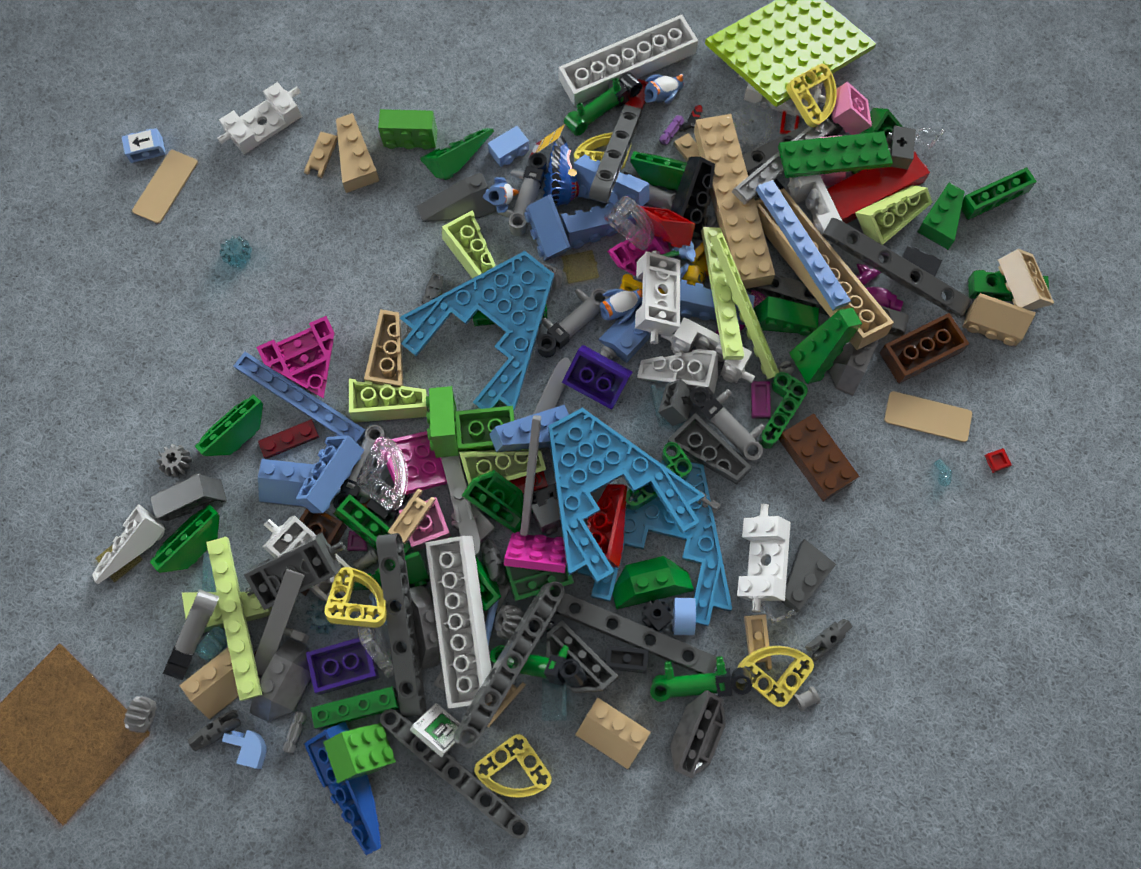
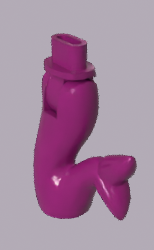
(881, 295)

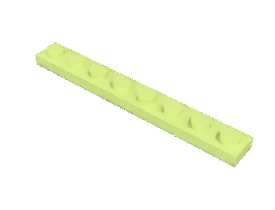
(723, 303)
(745, 307)
(234, 619)

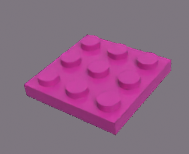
(422, 465)
(536, 553)

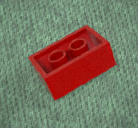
(670, 226)

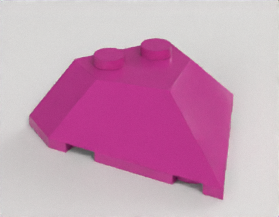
(627, 255)
(303, 356)

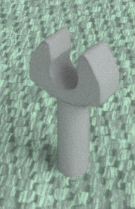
(296, 635)

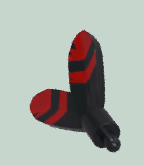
(695, 114)

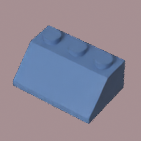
(547, 228)
(624, 338)
(281, 481)

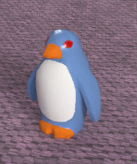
(662, 88)
(500, 194)
(620, 304)

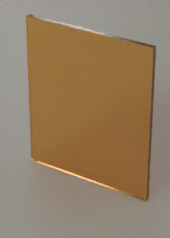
(63, 733)

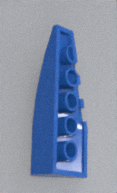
(352, 795)

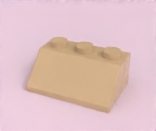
(1025, 280)
(998, 320)
(212, 685)
(613, 733)

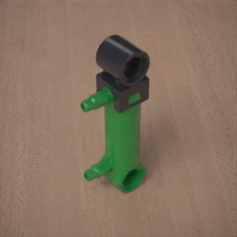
(617, 94)
(555, 668)
(693, 685)

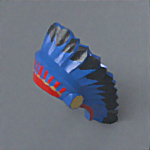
(561, 177)

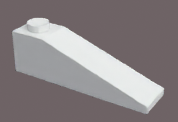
(694, 368)
(140, 534)

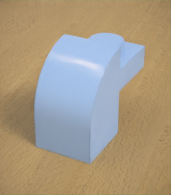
(684, 616)
(252, 750)

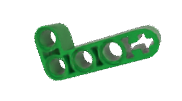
(781, 413)
(672, 463)

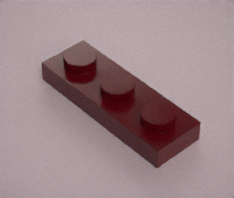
(288, 439)

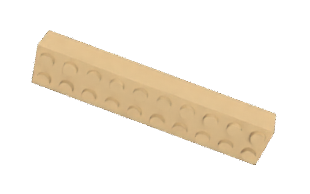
(738, 222)
(873, 318)

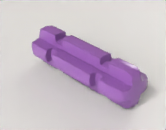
(671, 130)

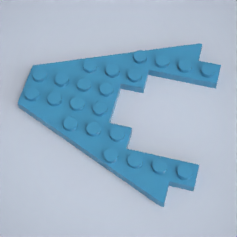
(508, 295)
(588, 458)
(700, 547)

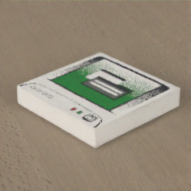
(436, 729)

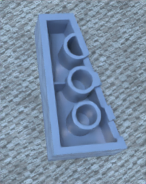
(625, 185)
(588, 226)
(698, 302)
(516, 434)
(329, 473)

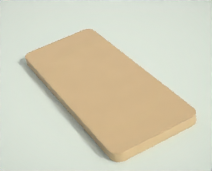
(165, 186)
(928, 416)

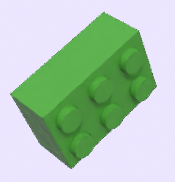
(407, 128)
(442, 421)
(476, 425)
(359, 752)

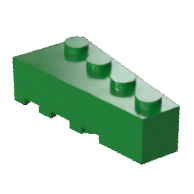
(822, 346)

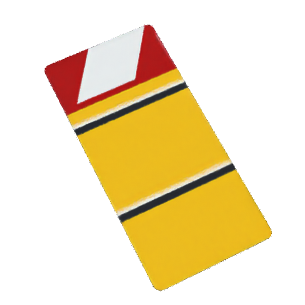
(547, 140)

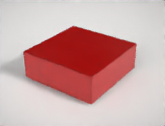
(998, 460)

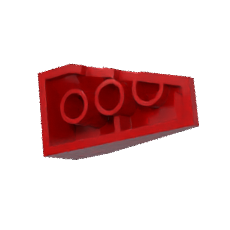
(609, 522)

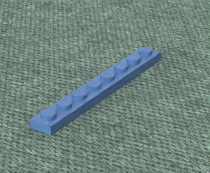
(803, 245)
(298, 397)

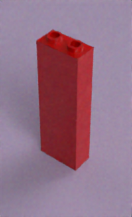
(874, 185)

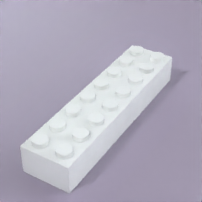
(637, 54)
(459, 618)

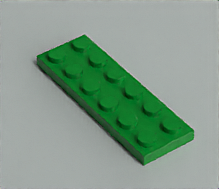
(834, 154)

